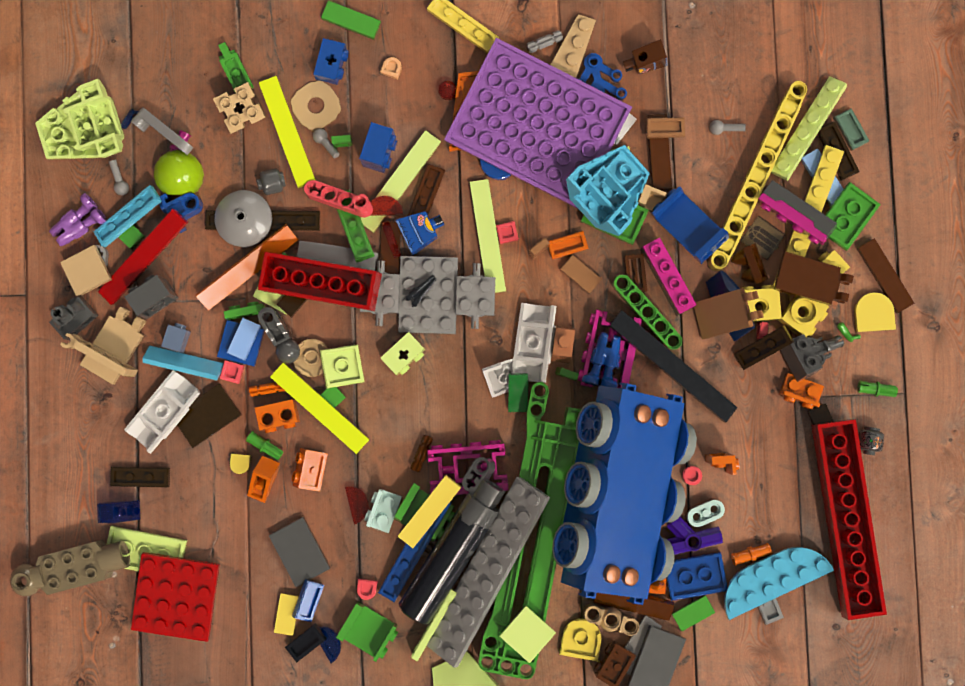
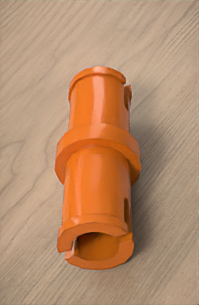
(751, 554)

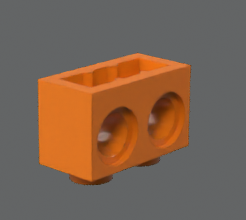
(276, 411)

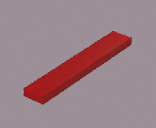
(143, 256)

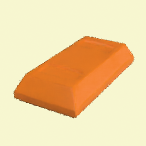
(567, 245)

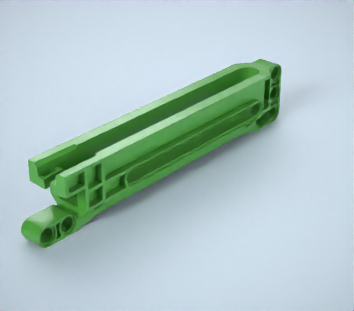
(557, 449)

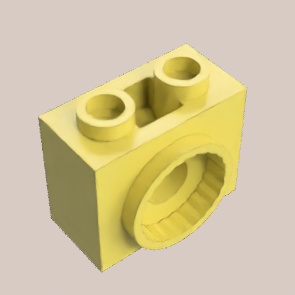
(769, 299)
(803, 325)

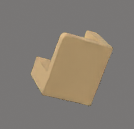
(650, 197)

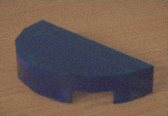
(331, 645)

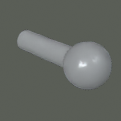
(717, 127)
(320, 136)
(120, 187)

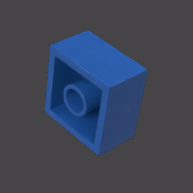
(378, 147)

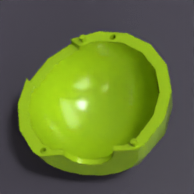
(178, 173)

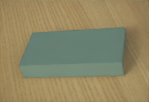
(851, 129)

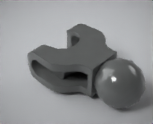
(286, 348)

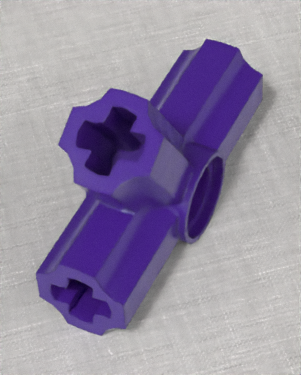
(683, 532)

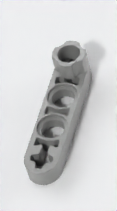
(145, 119)

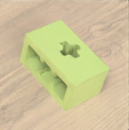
(405, 344)

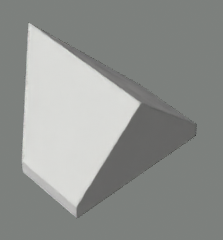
(498, 377)

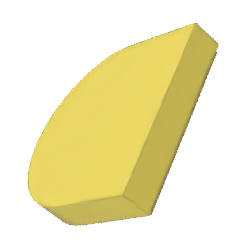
(874, 313)
(581, 640)

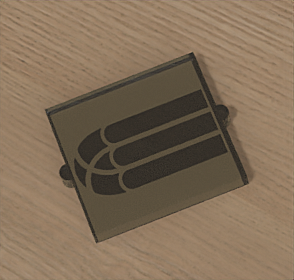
(764, 235)

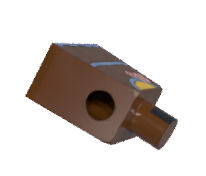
(654, 55)

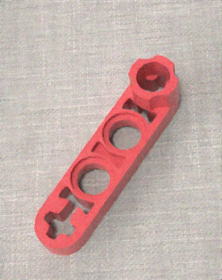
(362, 200)

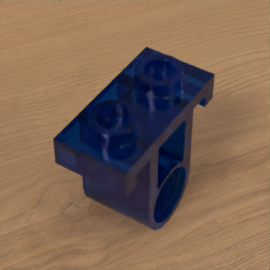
(118, 511)

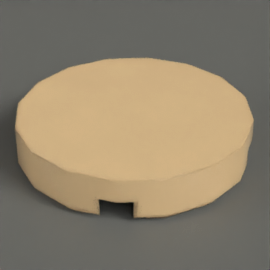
(309, 360)

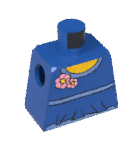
(419, 230)

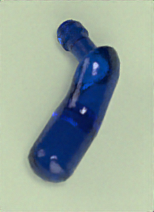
(127, 120)

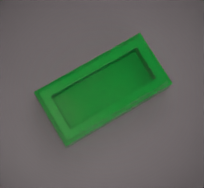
(518, 392)

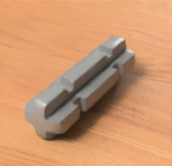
(544, 41)

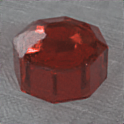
(447, 90)

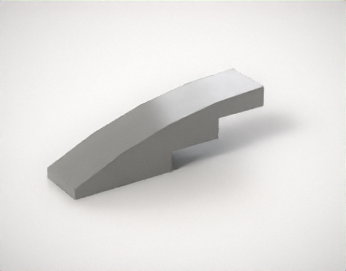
(334, 254)

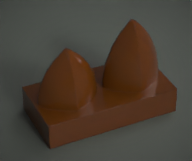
(750, 256)

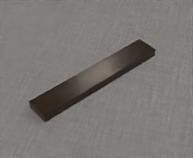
(294, 219)

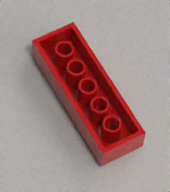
(320, 281)

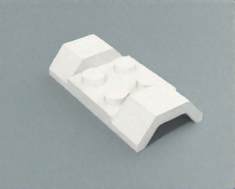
(534, 341)
(163, 411)

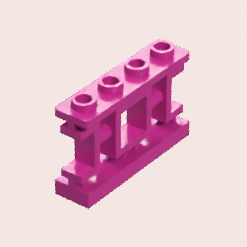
(626, 355)
(466, 452)

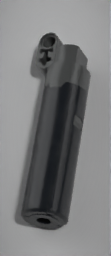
(455, 545)

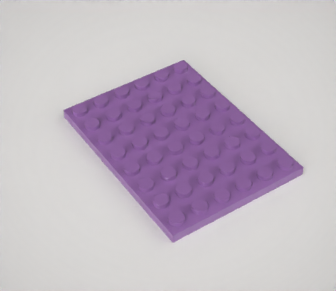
(535, 120)

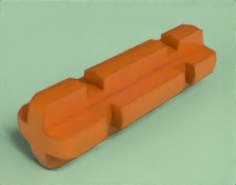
(264, 389)

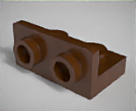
(614, 664)

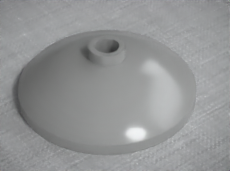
(252, 227)

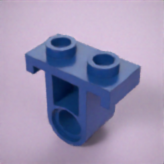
(181, 205)

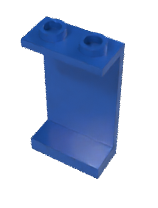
(689, 225)

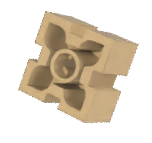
(244, 96)

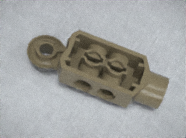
(70, 568)

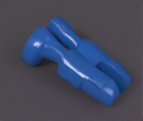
(604, 356)

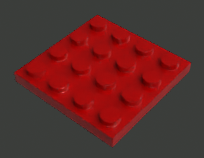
(175, 597)

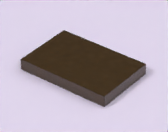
(208, 416)

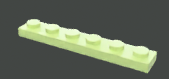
(808, 128)

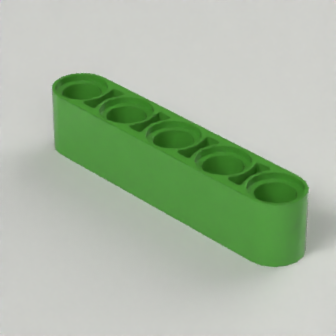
(655, 315)

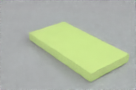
(146, 542)

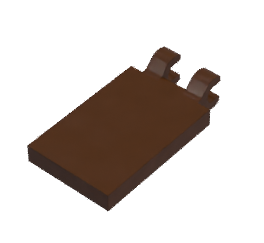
(811, 279)

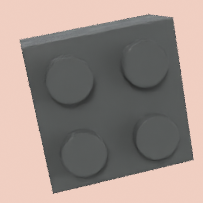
(151, 296)

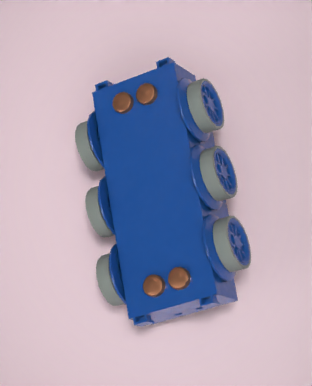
(623, 493)

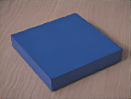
(228, 335)

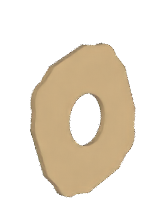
(305, 94)

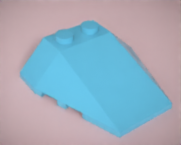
(608, 189)

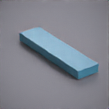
(127, 216)
(183, 362)

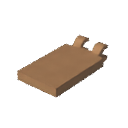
(726, 313)

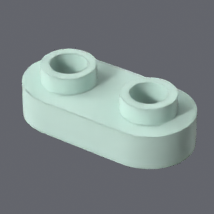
(705, 513)

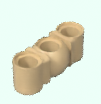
(618, 625)

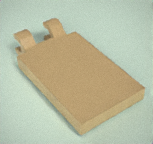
(117, 339)
(99, 355)

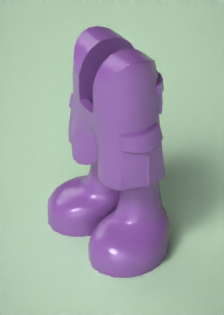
(72, 223)

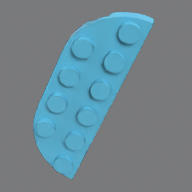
(773, 578)

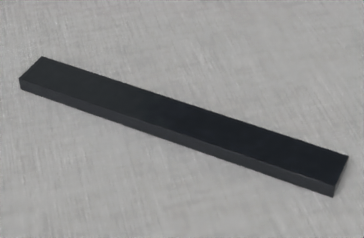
(672, 366)

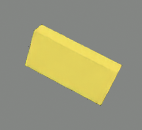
(284, 621)

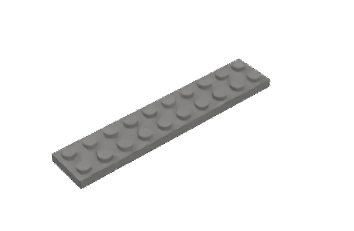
(488, 571)

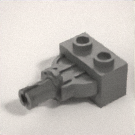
(73, 317)
(807, 355)

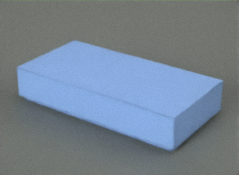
(244, 339)

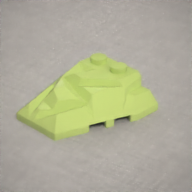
(82, 125)

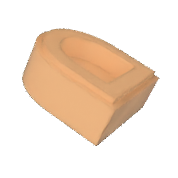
(391, 68)

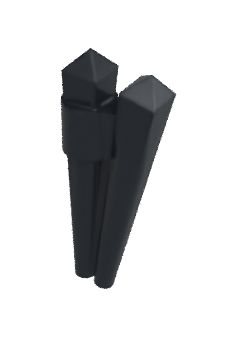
(418, 293)

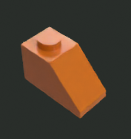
(263, 479)

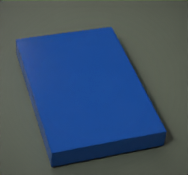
(697, 576)

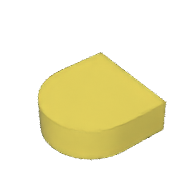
(240, 463)

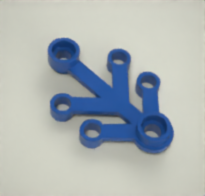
(598, 82)

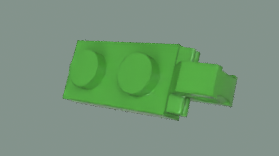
(233, 67)

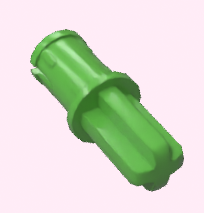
(877, 389)
(264, 446)

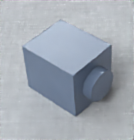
(176, 338)

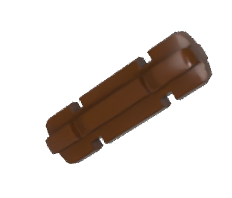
(421, 453)

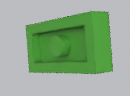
(236, 312)

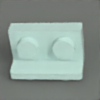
(383, 510)

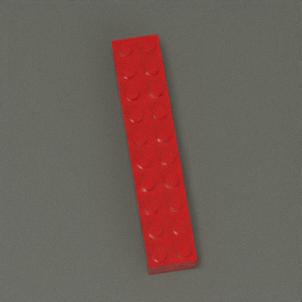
(849, 519)

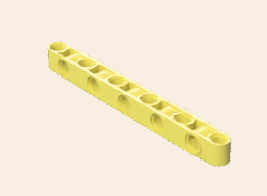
(759, 172)

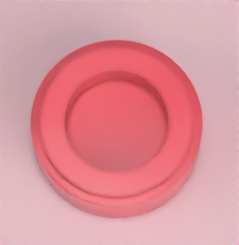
(692, 475)

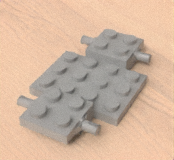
(443, 301)

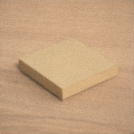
(86, 270)

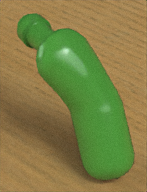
(845, 332)

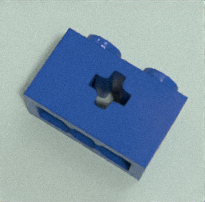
(328, 51)

